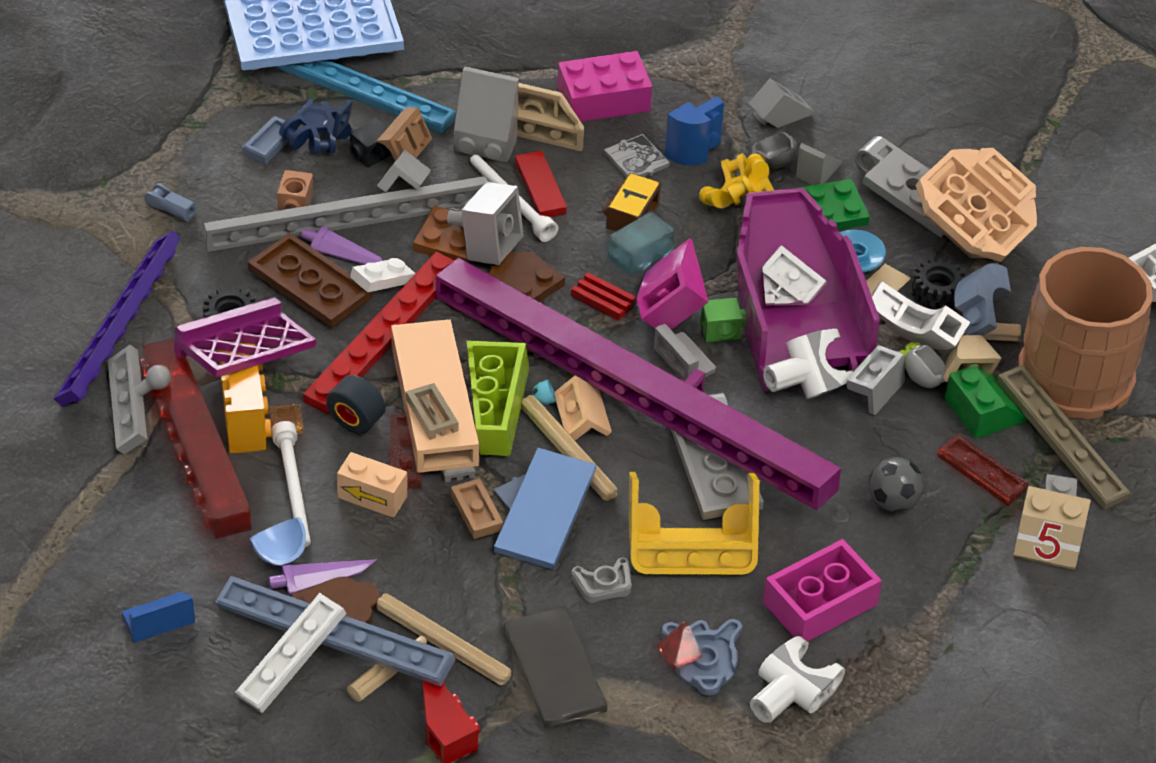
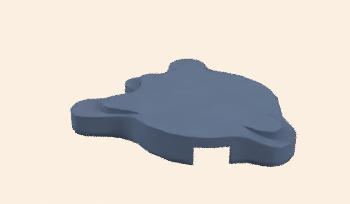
(718, 655)

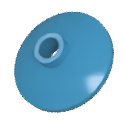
(868, 248)

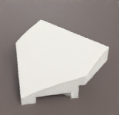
(789, 280)

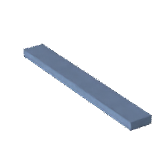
(348, 636)

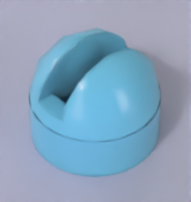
(544, 392)

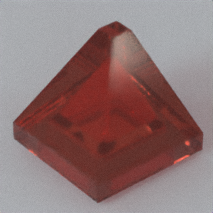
(680, 646)

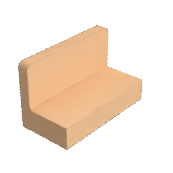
(581, 408)

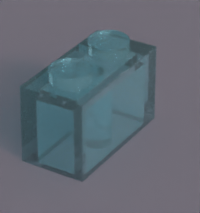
(641, 243)

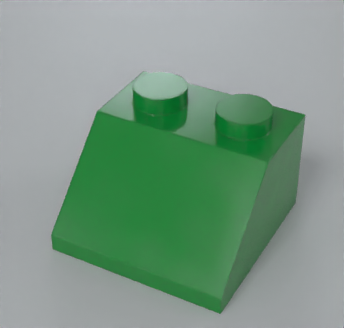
(981, 402)

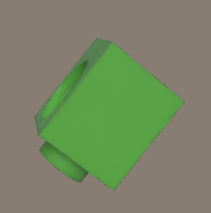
(722, 320)

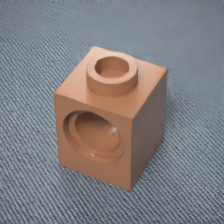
(295, 190)

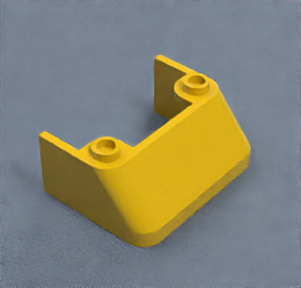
(694, 550)

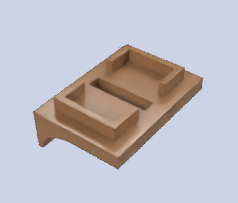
(406, 133)

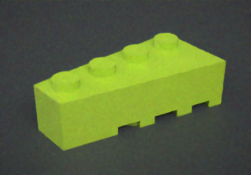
(497, 387)

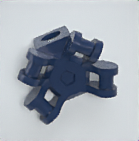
(316, 119)

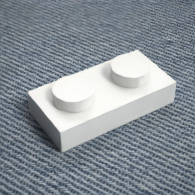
(382, 274)

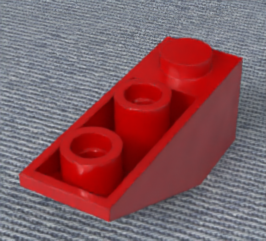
(447, 726)

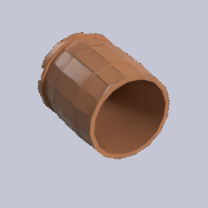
(1087, 330)

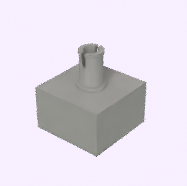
(490, 222)

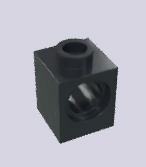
(365, 145)

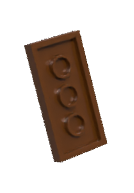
(309, 279)

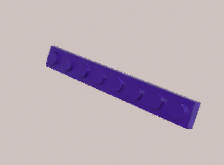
(114, 324)

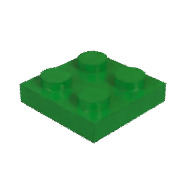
(840, 203)

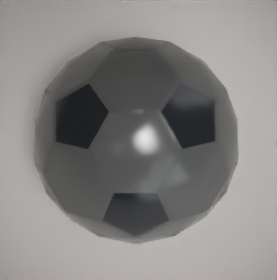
(896, 484)

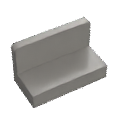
(406, 167)
(681, 353)
(878, 377)

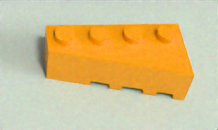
(245, 408)

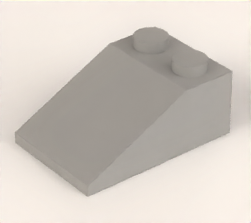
(486, 115)

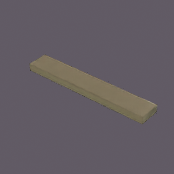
(1063, 437)

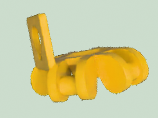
(752, 179)

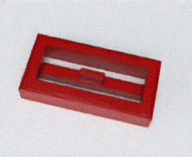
(606, 293)

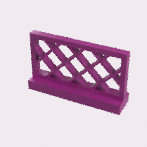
(244, 326)

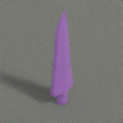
(334, 245)
(307, 575)

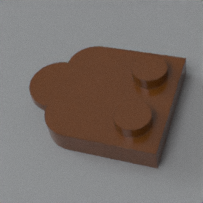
(528, 275)
(355, 598)

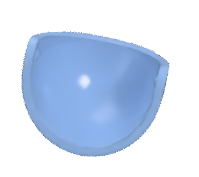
(281, 542)

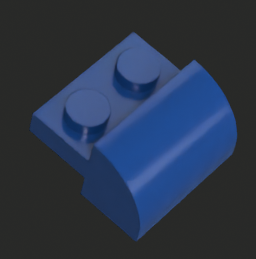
(694, 132)

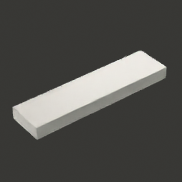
(290, 653)

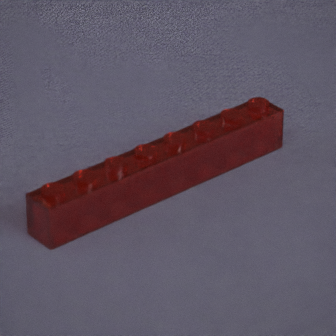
(197, 443)

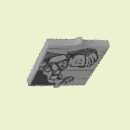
(636, 156)

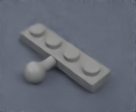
(128, 394)

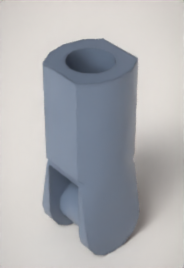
(168, 201)

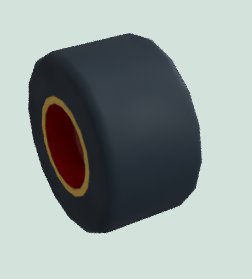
(356, 404)

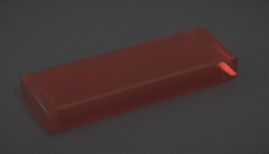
(401, 450)
(983, 469)

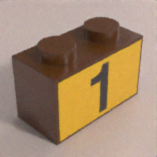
(631, 201)

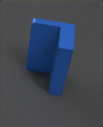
(159, 616)

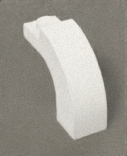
(936, 328)

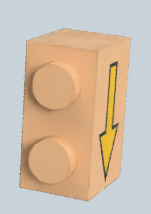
(372, 484)

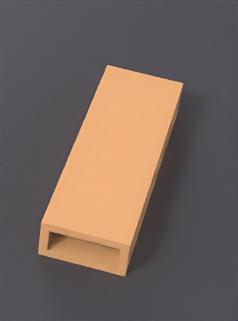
(429, 355)

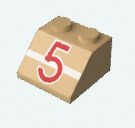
(1051, 528)

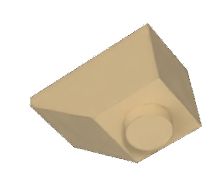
(971, 351)

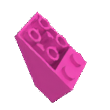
(672, 288)

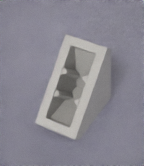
(815, 165)

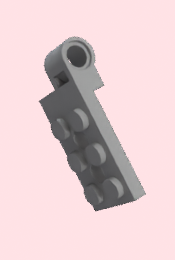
(889, 174)

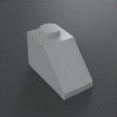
(778, 105)

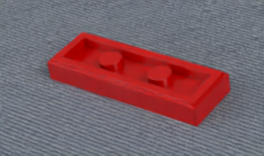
(540, 184)

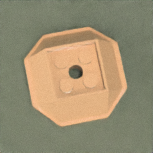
(979, 202)

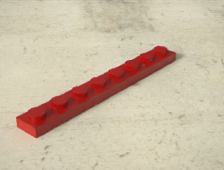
(376, 336)

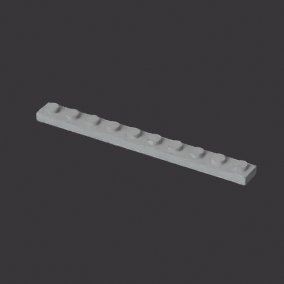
(340, 214)

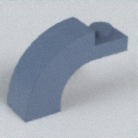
(976, 296)

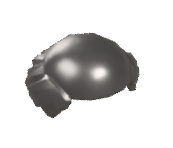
(776, 149)

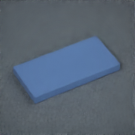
(545, 508)

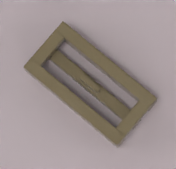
(438, 427)

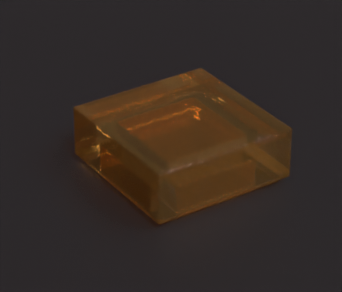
(287, 413)

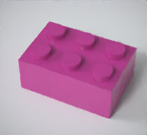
(605, 86)
(822, 591)

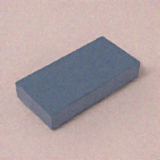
(266, 142)

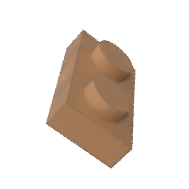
(476, 508)

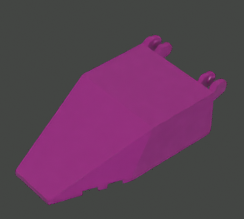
(843, 304)

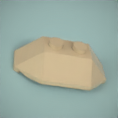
(548, 118)

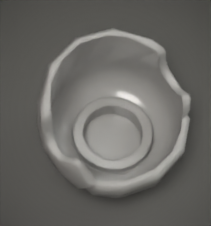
(924, 366)

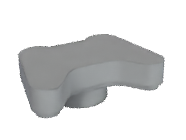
(604, 582)

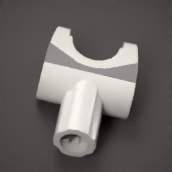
(807, 366)
(793, 682)

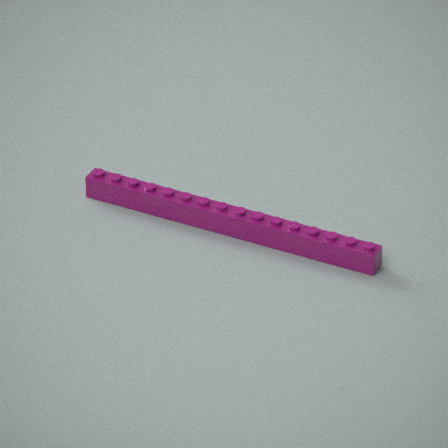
(640, 384)

